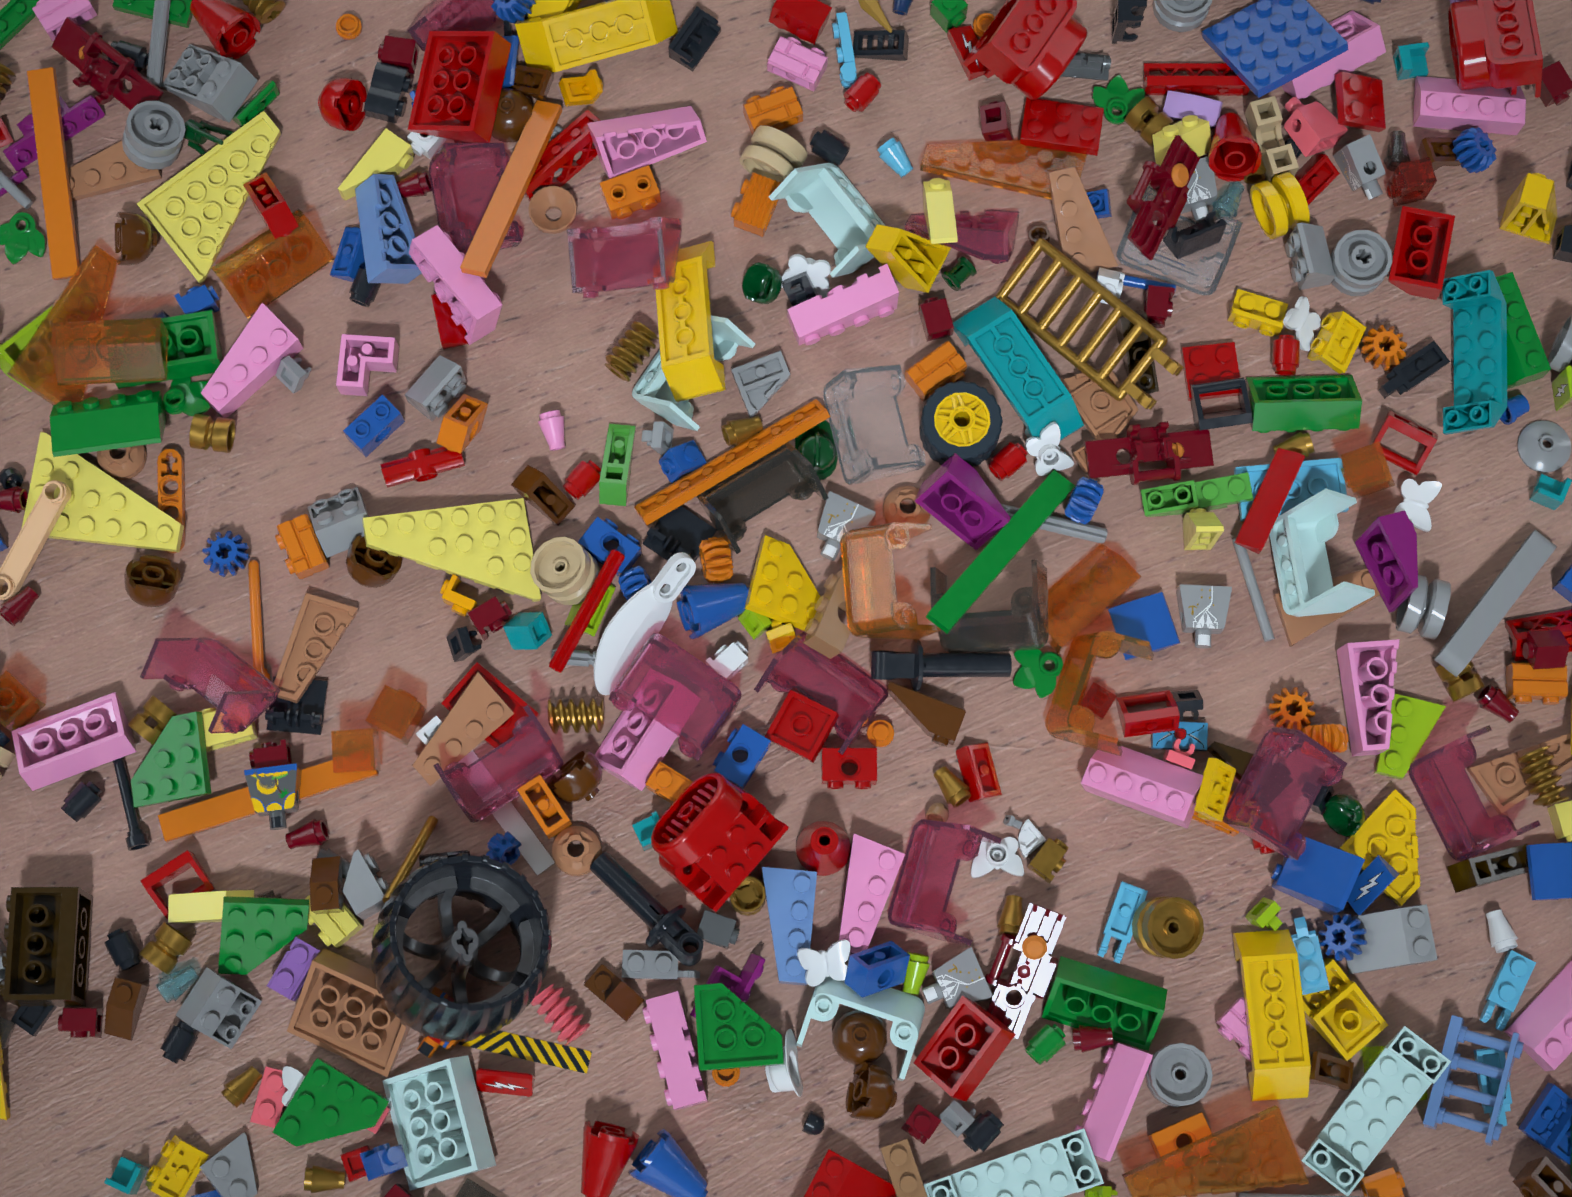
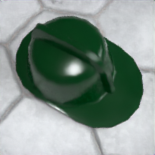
(819, 449)

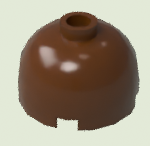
(511, 115)
(133, 238)
(370, 566)
(151, 581)
(577, 778)
(859, 1037)
(871, 1094)

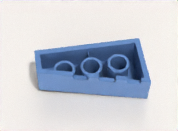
(385, 231)
(790, 911)

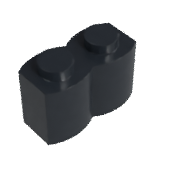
(387, 92)

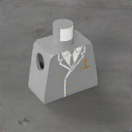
(1361, 166)
(1201, 191)
(839, 517)
(1203, 611)
(958, 978)

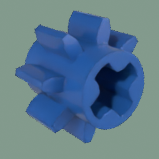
(504, 848)

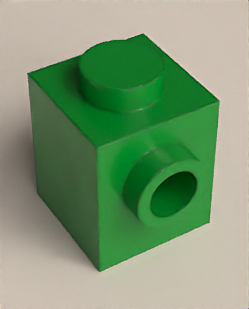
(949, 13)

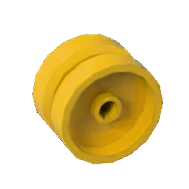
(1279, 204)

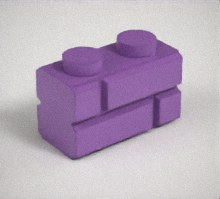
(293, 969)

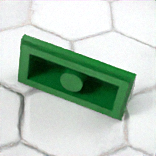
(256, 103)

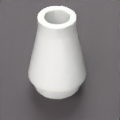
(1501, 934)

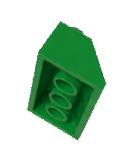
(192, 347)
(1524, 350)
(1304, 403)
(107, 423)
(1105, 1000)

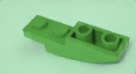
(1189, 495)

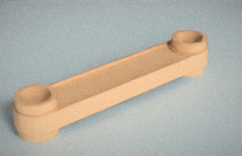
(32, 537)

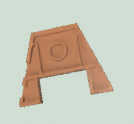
(1098, 410)

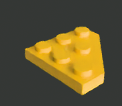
(781, 585)
(1392, 835)

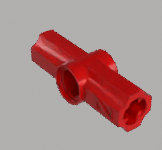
(421, 465)

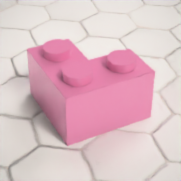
(360, 356)

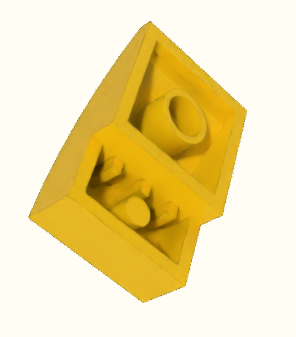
(1343, 1013)

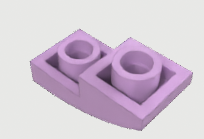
(1182, 104)

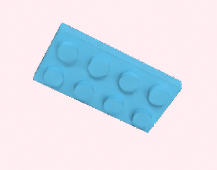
(1310, 480)

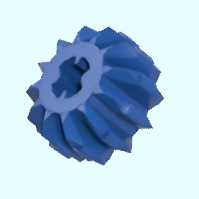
(512, 9)
(1474, 150)
(1084, 500)
(216, 553)
(633, 581)
(1333, 937)

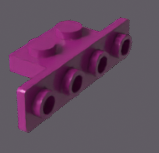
(73, 121)
(738, 985)

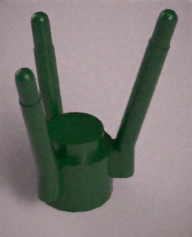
(198, 133)

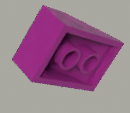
(962, 502)
(1391, 557)

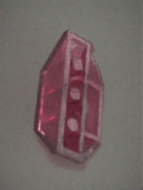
(452, 16)

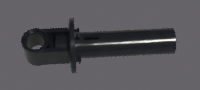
(916, 665)
(665, 925)

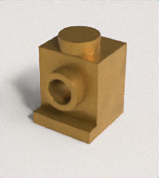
(1048, 859)

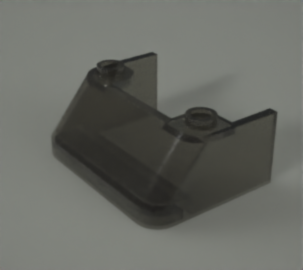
(757, 488)
(999, 631)

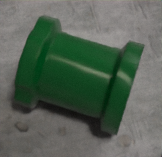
(959, 273)

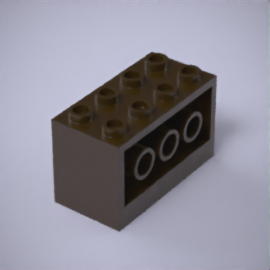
(47, 946)

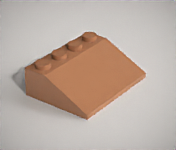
(347, 1014)

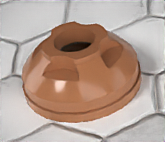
(550, 198)
(126, 467)
(893, 513)
(576, 865)

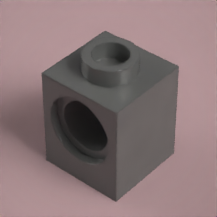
(718, 930)

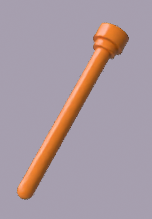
(256, 618)

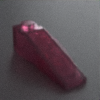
(981, 236)

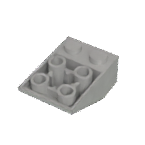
(210, 82)

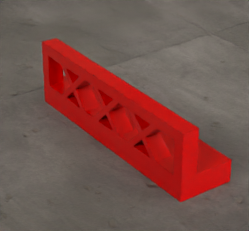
(1194, 84)
(561, 152)
(1535, 623)

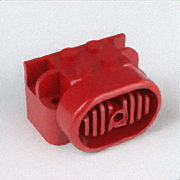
(1030, 44)
(1495, 44)
(714, 838)

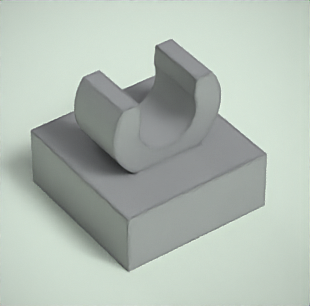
(292, 374)
(660, 438)
(957, 1118)

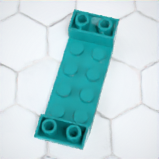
(1478, 352)
(1018, 368)

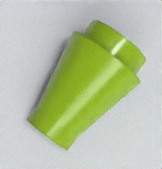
(916, 972)

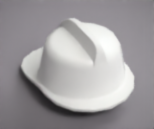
(787, 1076)

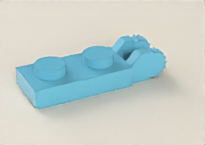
(845, 51)
(1120, 918)
(1507, 987)

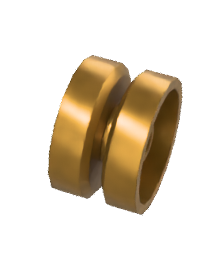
(1167, 927)

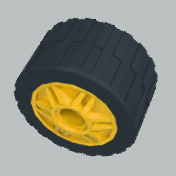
(964, 405)

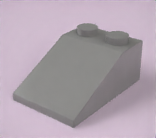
(1394, 940)

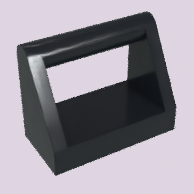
(1221, 418)

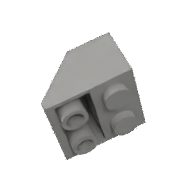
(1309, 256)
(437, 388)
(338, 520)
(363, 886)
(218, 1008)

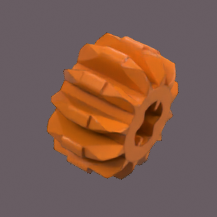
(1390, 340)
(716, 560)
(1286, 699)
(1331, 736)

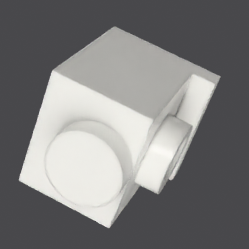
(427, 146)
(1111, 280)
(729, 660)

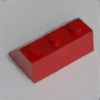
(1421, 252)
(964, 1049)

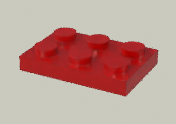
(1061, 126)
(514, 702)

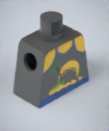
(275, 792)

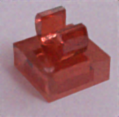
(1098, 700)

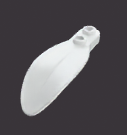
(638, 620)

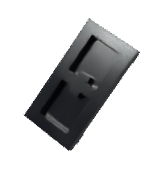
(1127, 14)
(694, 39)
(1195, 237)

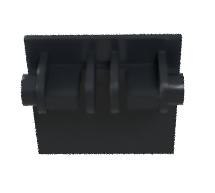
(678, 533)
(299, 717)

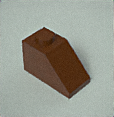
(543, 494)
(326, 885)
(124, 1008)

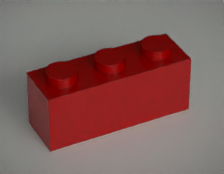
(271, 206)

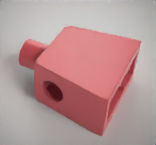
(1312, 127)

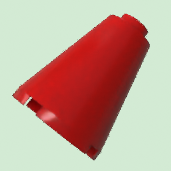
(226, 26)
(1233, 149)
(820, 858)
(604, 1157)

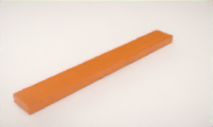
(53, 172)
(511, 189)
(731, 461)
(239, 805)

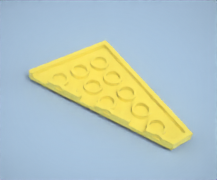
(205, 198)
(99, 505)
(472, 541)

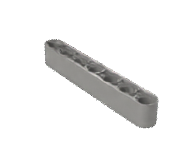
(1495, 603)

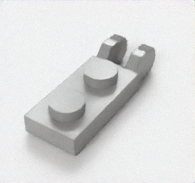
(653, 965)

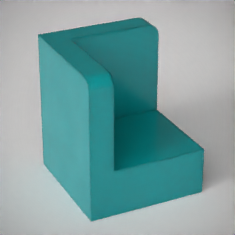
(1411, 61)
(1550, 492)
(527, 630)
(644, 830)
(127, 1176)

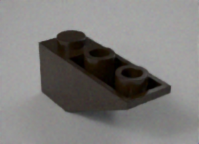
(1148, 381)

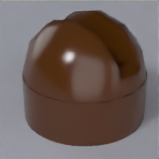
(1039, 230)

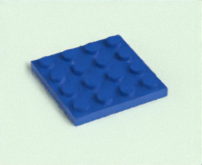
(1274, 42)

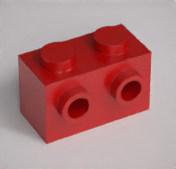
(801, 17)

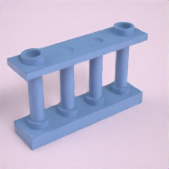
(1443, 1087)

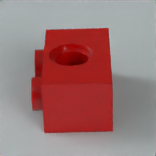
(863, 758)

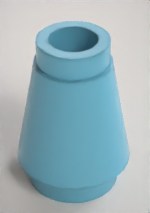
(895, 157)

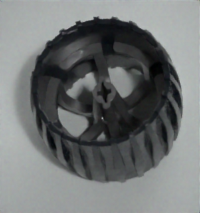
(498, 889)

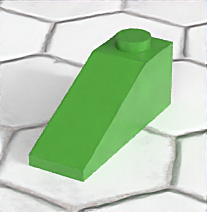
(617, 465)

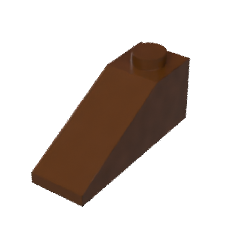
(931, 715)

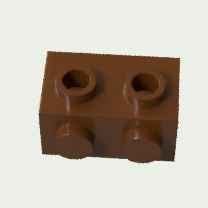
(1542, 1179)

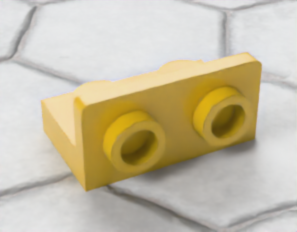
(1257, 313)
(1337, 341)
(1214, 790)
(175, 1168)

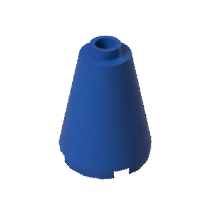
(710, 606)
(668, 1168)

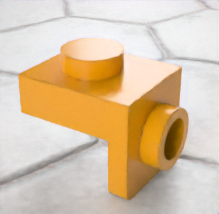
(581, 89)
(459, 603)

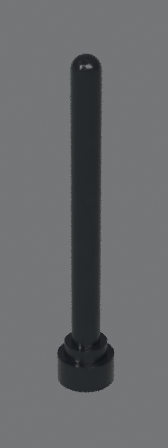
(136, 837)

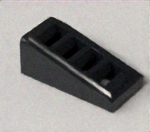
(883, 54)

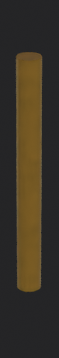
(412, 855)

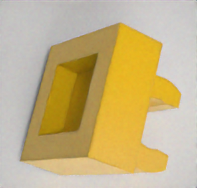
(779, 636)

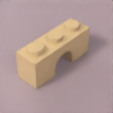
(1265, 126)

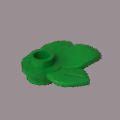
(1117, 97)
(20, 242)
(188, 397)
(1033, 672)

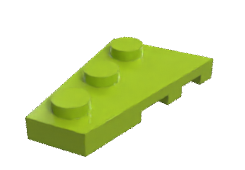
(1410, 728)

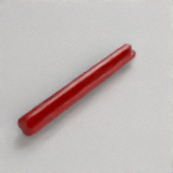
(586, 611)

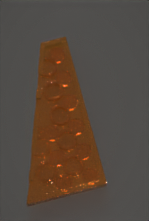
(1000, 164)
(80, 300)
(1232, 1160)

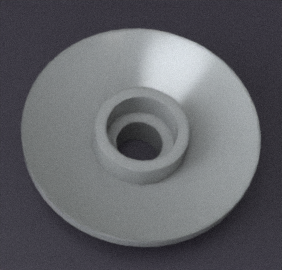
(1533, 452)

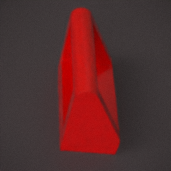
(1411, 430)
(1151, 720)
(170, 871)

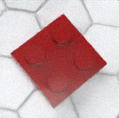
(1360, 101)
(1210, 364)
(802, 726)

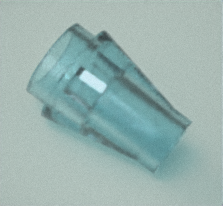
(1228, 202)
(175, 984)

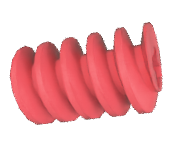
(560, 1014)

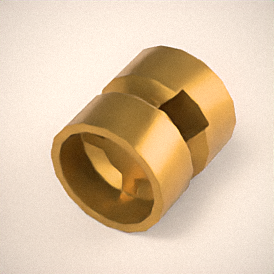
(1140, 113)
(207, 433)
(1461, 687)
(159, 712)
(748, 897)
(164, 950)

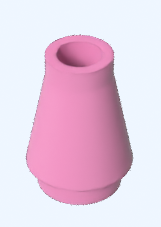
(553, 429)

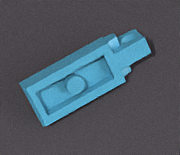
(1310, 959)
(1491, 1085)

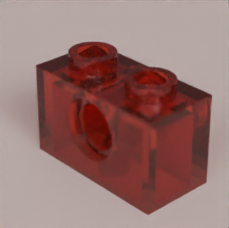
(1411, 181)

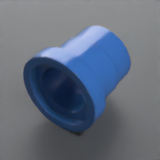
(1515, 408)

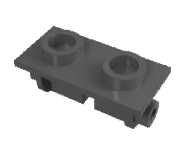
(1088, 67)

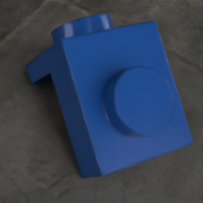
(681, 460)

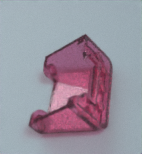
(462, 187)
(624, 256)
(678, 694)
(1281, 789)

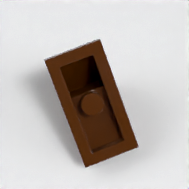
(533, 81)
(1439, 151)
(614, 992)
(1331, 1071)

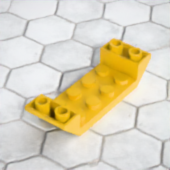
(594, 33)
(687, 327)
(1274, 1015)

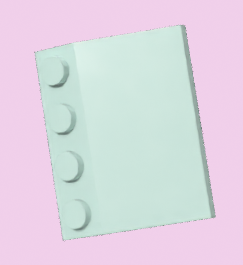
(439, 1122)

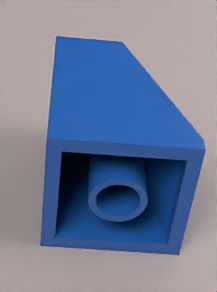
(1319, 877)

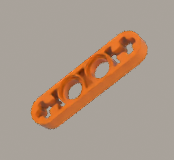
(177, 499)

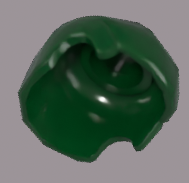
(762, 283)
(1344, 814)

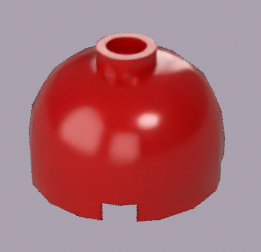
(342, 103)

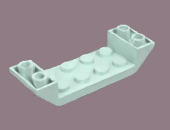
(1374, 1110)
(1041, 1170)

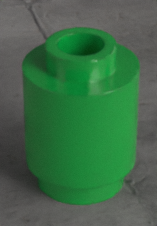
(1045, 1043)

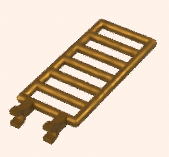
(1100, 292)

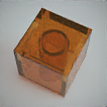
(1366, 470)
(17, 702)
(396, 714)
(355, 751)

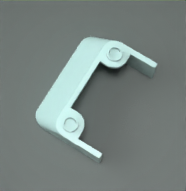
(836, 208)
(653, 389)
(1303, 560)
(891, 1004)

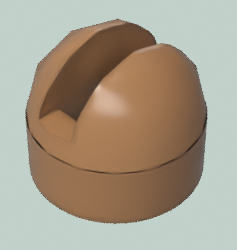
(937, 812)

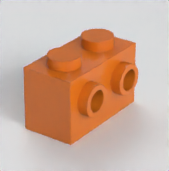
(630, 193)

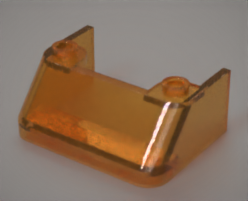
(871, 582)
(1066, 716)

